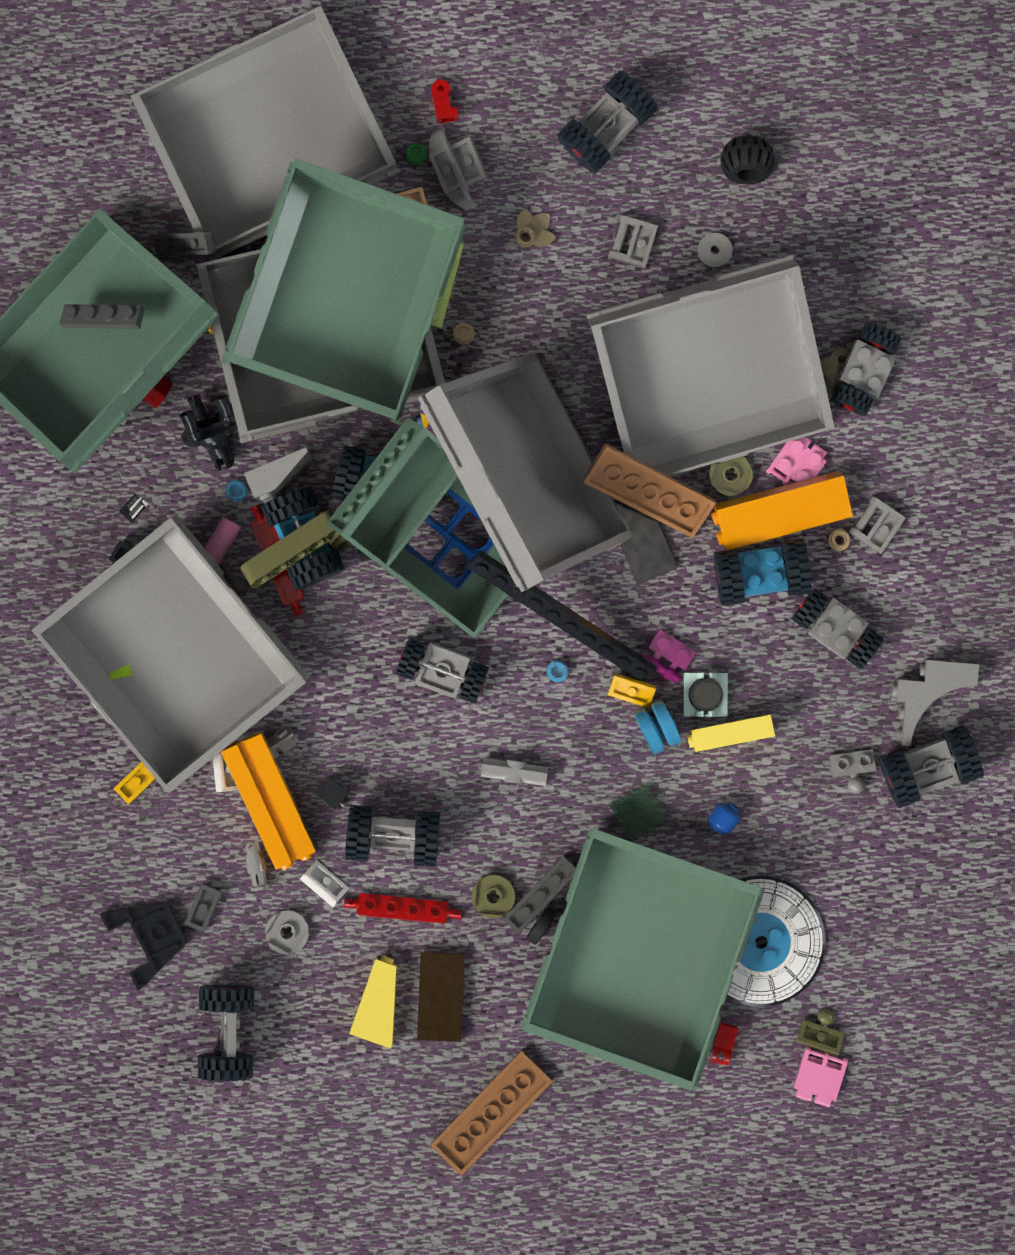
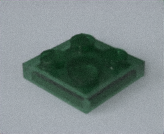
(638, 813)

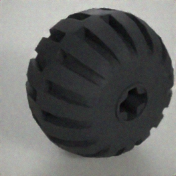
(747, 153)

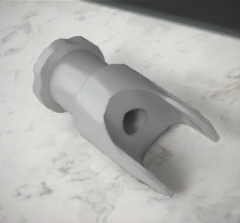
(256, 867)

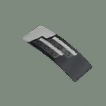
(133, 508)

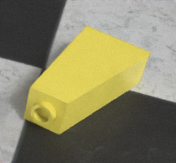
(731, 733)
(377, 1007)

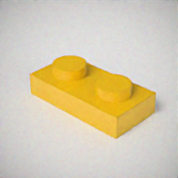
(632, 690)
(134, 783)

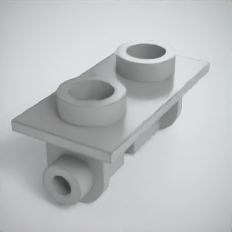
(282, 739)

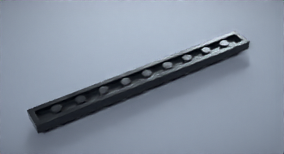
(563, 617)

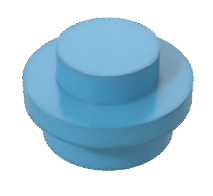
(236, 491)
(557, 671)

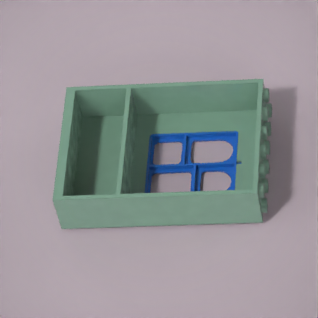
(390, 508)

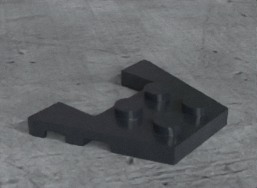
(156, 932)

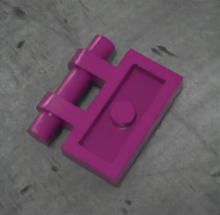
(672, 650)

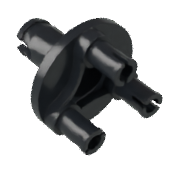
(210, 430)

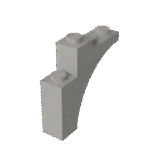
(917, 696)

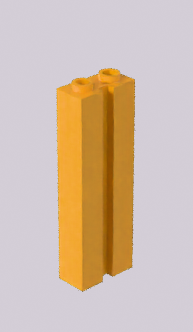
(782, 510)
(269, 800)

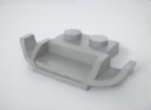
(456, 167)

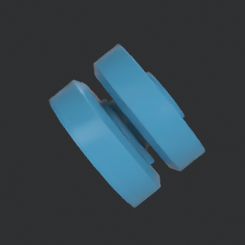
(656, 727)

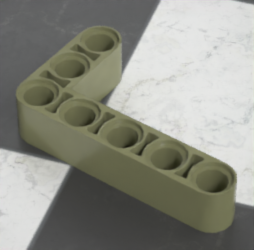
(292, 549)

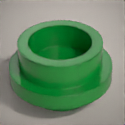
(416, 154)

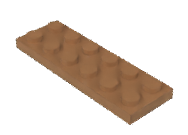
(648, 490)
(491, 1113)

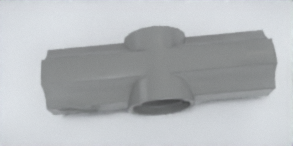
(514, 771)

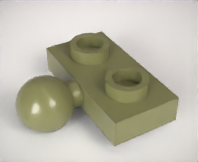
(820, 1035)

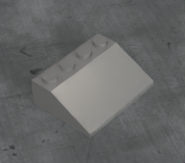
(277, 476)

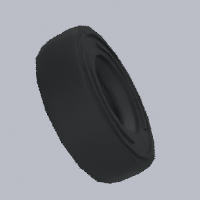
(541, 925)

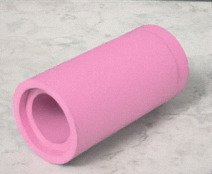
(222, 539)

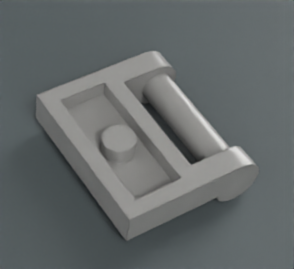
(640, 243)
(882, 530)

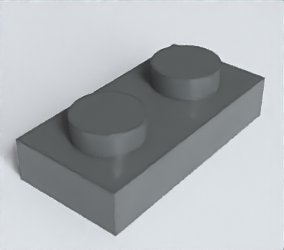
(203, 907)

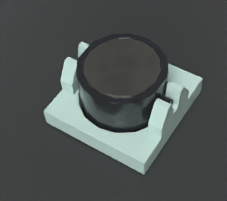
(706, 694)

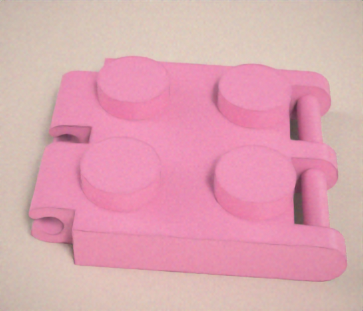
(798, 461)
(819, 1077)

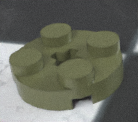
(736, 485)
(500, 906)

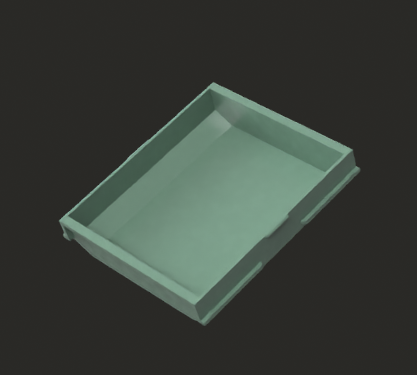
(345, 289)
(84, 382)
(642, 959)

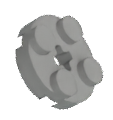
(299, 929)

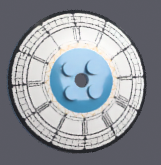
(792, 948)

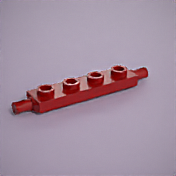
(266, 537)
(402, 908)

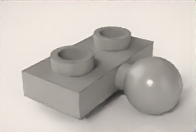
(853, 765)

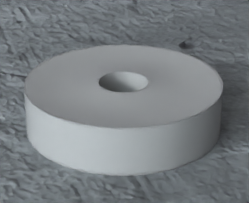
(714, 240)

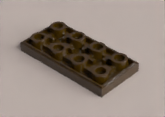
(440, 996)

